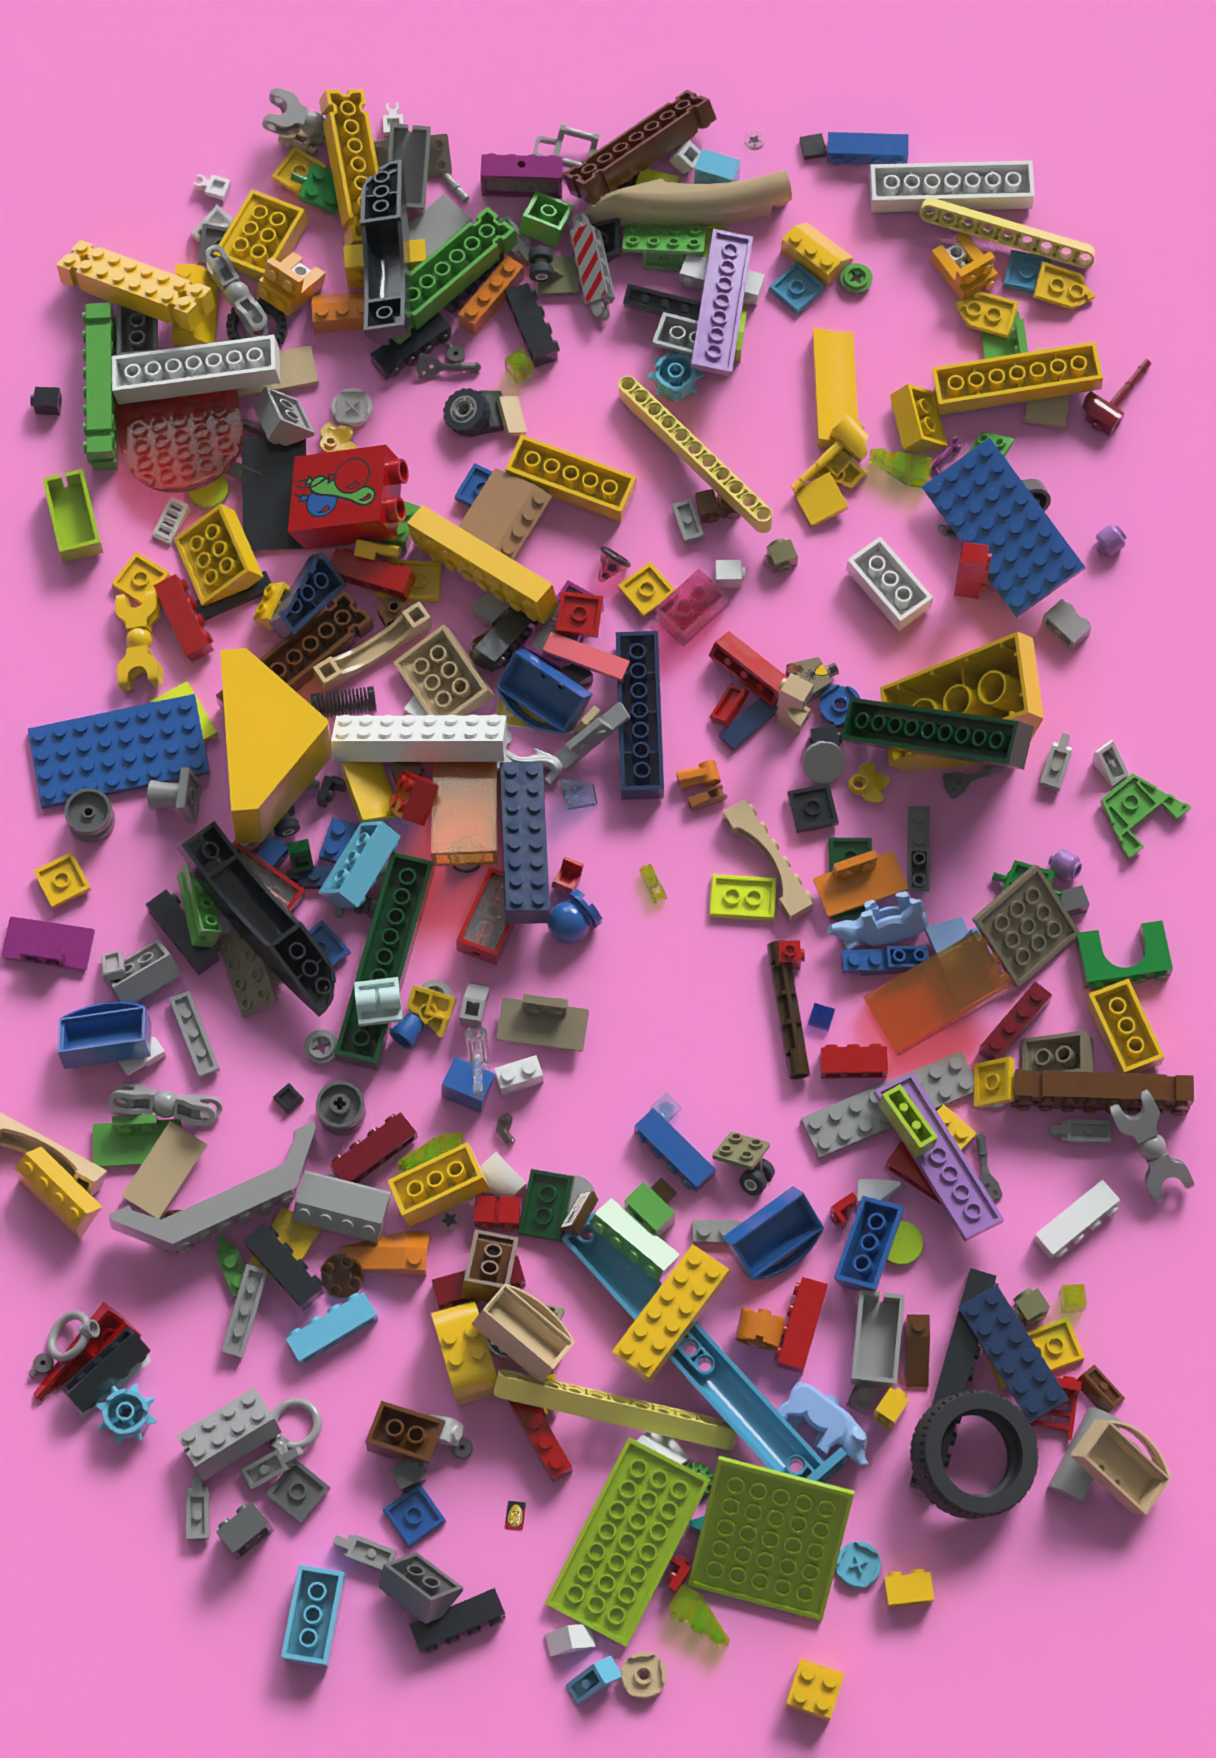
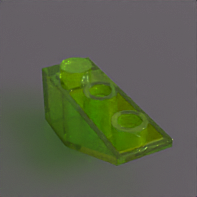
(907, 468)
(430, 1150)
(693, 1609)

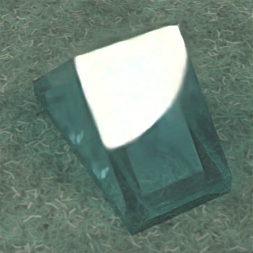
(577, 794)

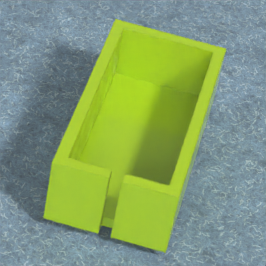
(72, 516)

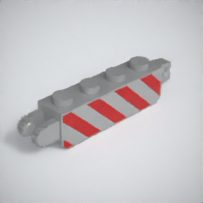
(592, 266)

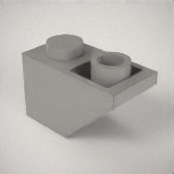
(474, 1005)

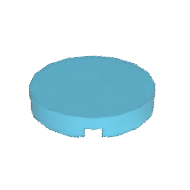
(858, 1565)

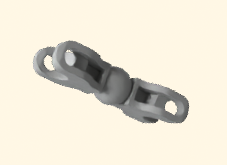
(293, 116)
(236, 292)
(165, 1104)
(1152, 1146)

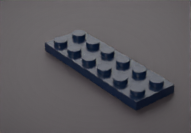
(1013, 1353)

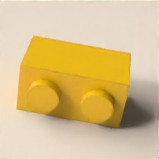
(891, 1408)
(908, 1588)

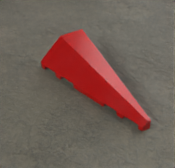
(110, 1325)

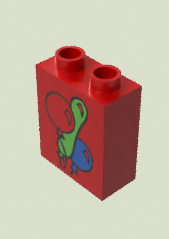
(347, 497)

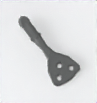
(439, 366)
(966, 779)
(985, 1176)

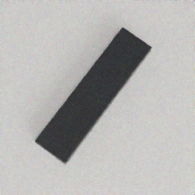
(235, 600)

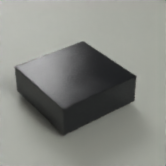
(288, 1098)

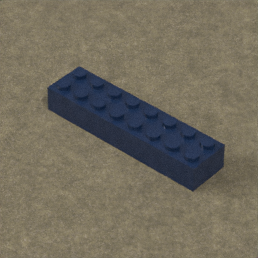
(642, 734)
(524, 843)

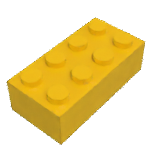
(355, 264)
(1125, 1028)

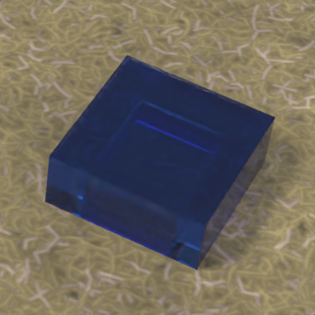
(821, 1016)

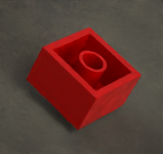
(413, 797)

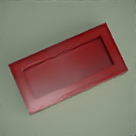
(729, 705)

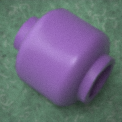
(1110, 540)
(1065, 864)

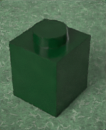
(300, 855)

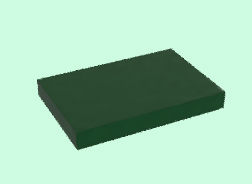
(546, 1205)

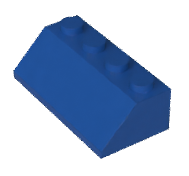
(868, 1244)

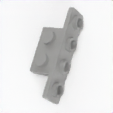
(592, 735)

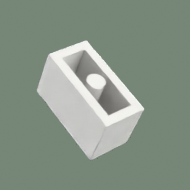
(519, 1075)

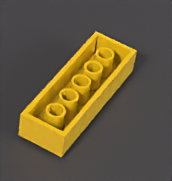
(573, 478)
(671, 1314)

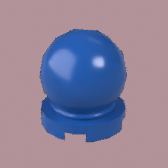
(571, 919)

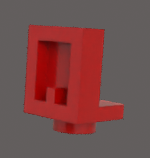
(844, 1206)
(676, 1578)

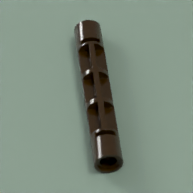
(788, 1014)

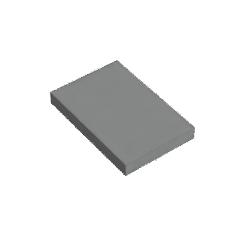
(438, 223)

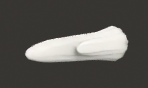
(548, 760)

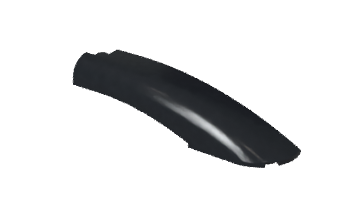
(386, 254)
(260, 917)

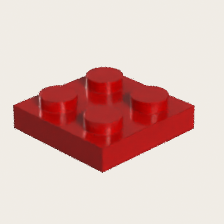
(579, 614)

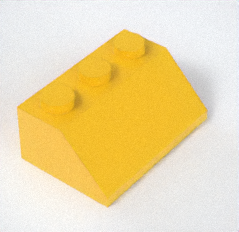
(815, 252)
(918, 419)

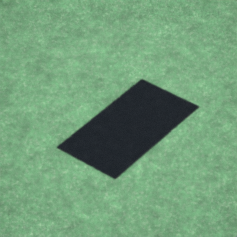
(269, 496)

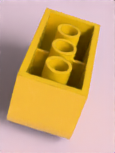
(465, 1353)

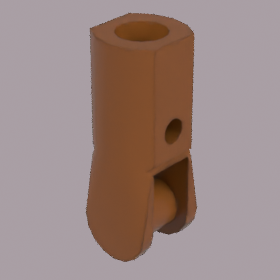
(703, 799)

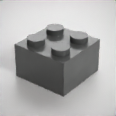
(244, 1530)

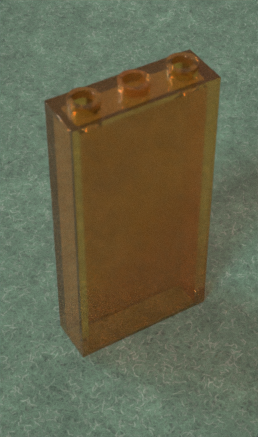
(465, 814)
(938, 992)

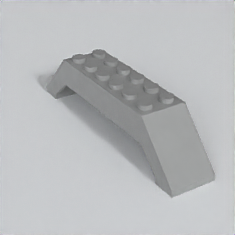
(223, 1209)

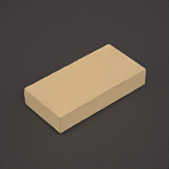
(511, 415)
(587, 719)

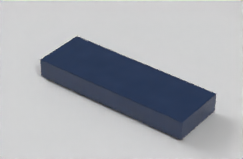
(747, 723)

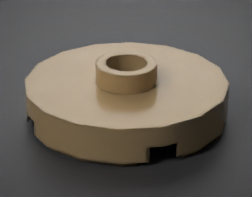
(640, 1663)

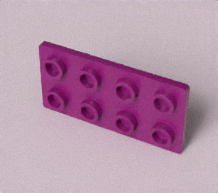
(48, 943)

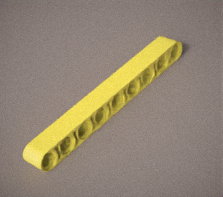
(1000, 225)

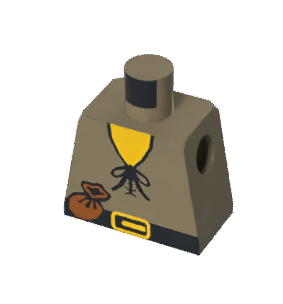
(815, 673)

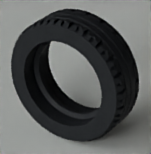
(1019, 1443)

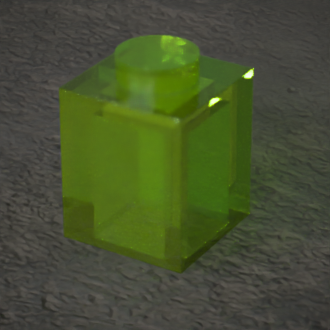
(519, 366)
(1072, 1298)

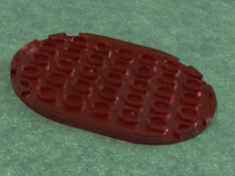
(181, 439)

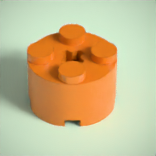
(759, 1329)

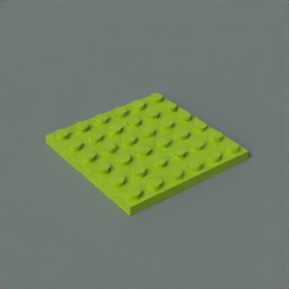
(771, 1538)

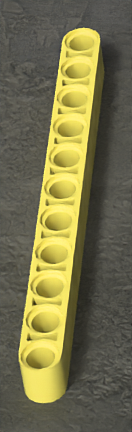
(672, 433)
(615, 1409)

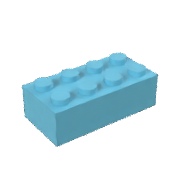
(359, 865)
(313, 1616)

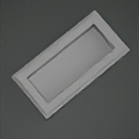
(113, 966)

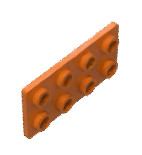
(860, 881)

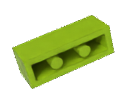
(907, 1121)

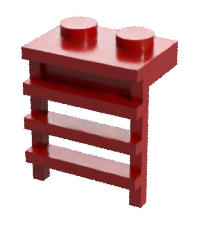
(1072, 1389)

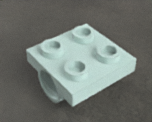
(378, 1001)

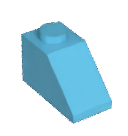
(593, 1680)

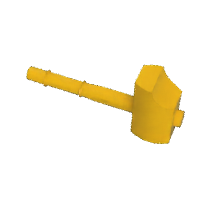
(848, 436)

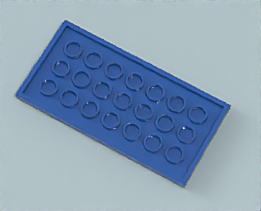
(993, 507)
(118, 749)

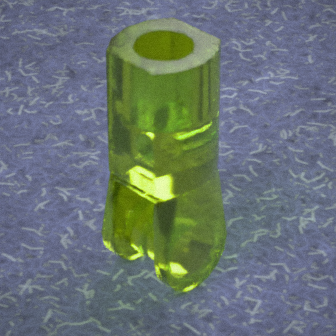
(652, 881)

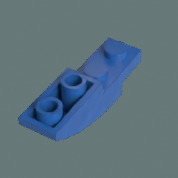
(883, 961)

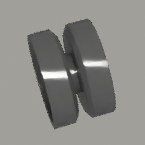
(89, 815)
(353, 1110)

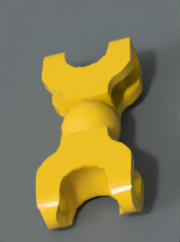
(138, 655)

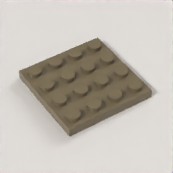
(1026, 925)

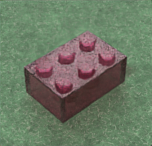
(691, 607)

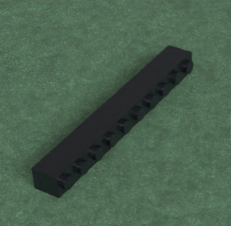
(959, 1358)

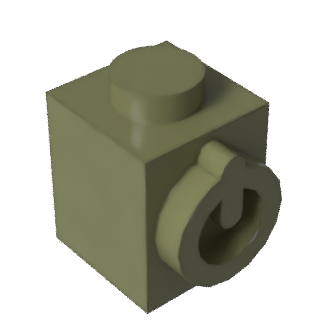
(781, 555)
(1030, 1306)

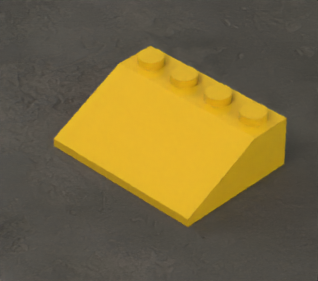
(262, 231)
(218, 555)

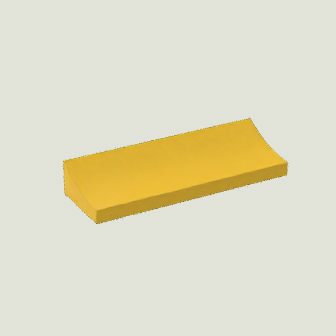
(833, 381)

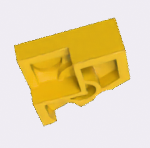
(843, 470)

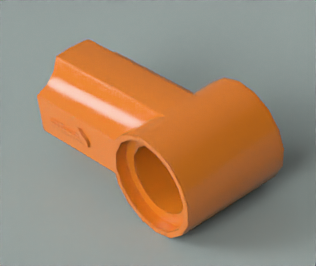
(704, 774)

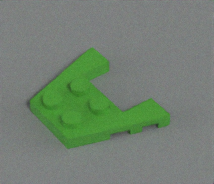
(1131, 804)

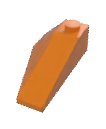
(394, 1254)

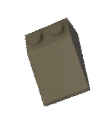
(1058, 1052)

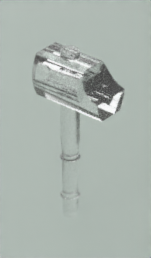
(477, 1054)

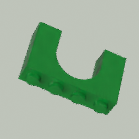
(1100, 972)

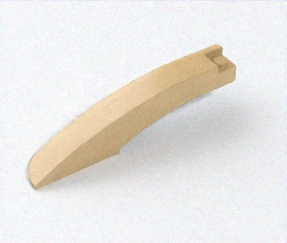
(693, 203)

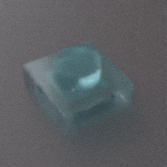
(666, 1107)

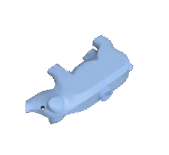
(882, 925)
(828, 1419)

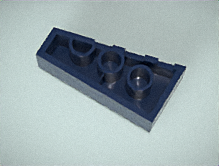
(309, 593)

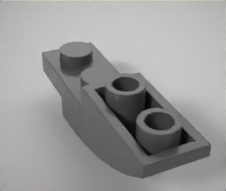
(918, 848)

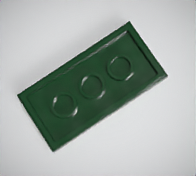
(843, 849)

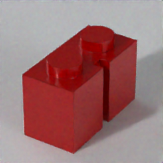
(497, 1214)

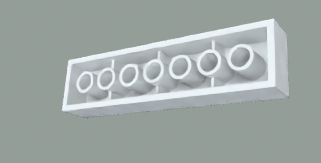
(959, 183)
(196, 369)
(419, 738)

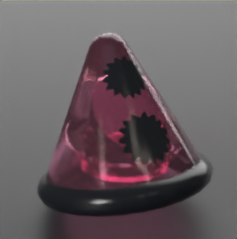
(611, 564)

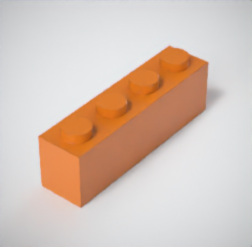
(490, 295)

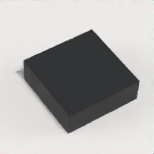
(813, 146)

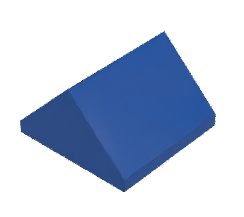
(459, 1083)

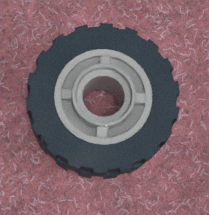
(476, 417)

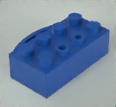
(541, 692)
(104, 1034)
(774, 1234)

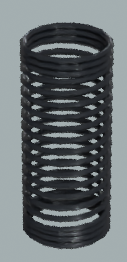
(347, 706)

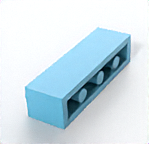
(331, 1328)

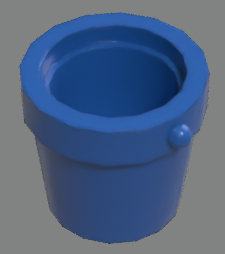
(407, 1031)

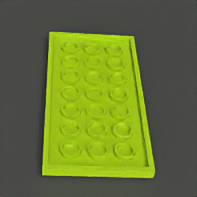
(627, 1541)

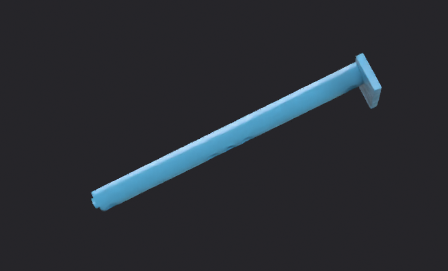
(724, 1383)

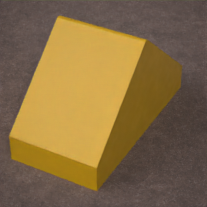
(986, 681)
(271, 741)

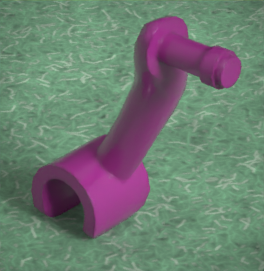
(952, 448)

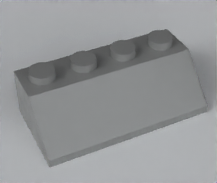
(341, 1206)

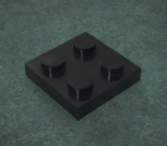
(812, 808)

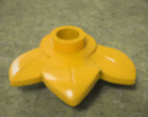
(336, 438)
(872, 783)

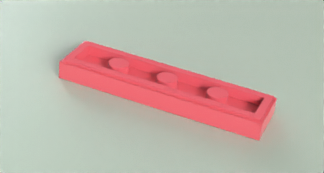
(586, 656)

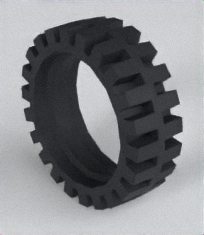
(279, 316)

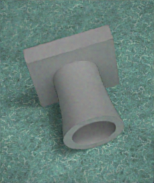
(183, 796)

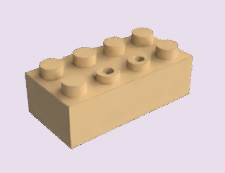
(525, 1330)
(1122, 1461)

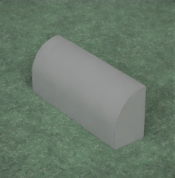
(1071, 1478)

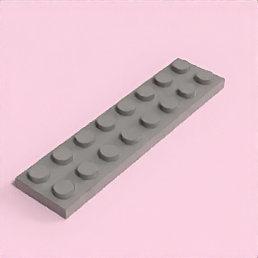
(862, 1118)

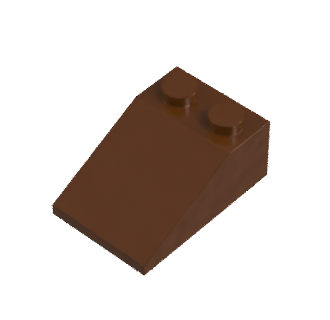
(489, 1265)
(404, 1433)

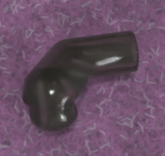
(503, 1129)

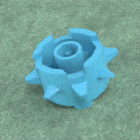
(674, 376)
(114, 1415)

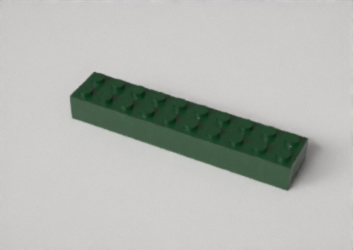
(937, 733)
(386, 952)

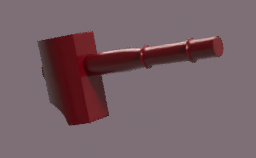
(1106, 415)

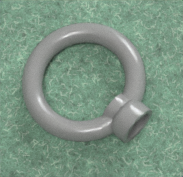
(88, 1330)
(280, 1441)

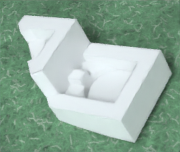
(877, 1188)

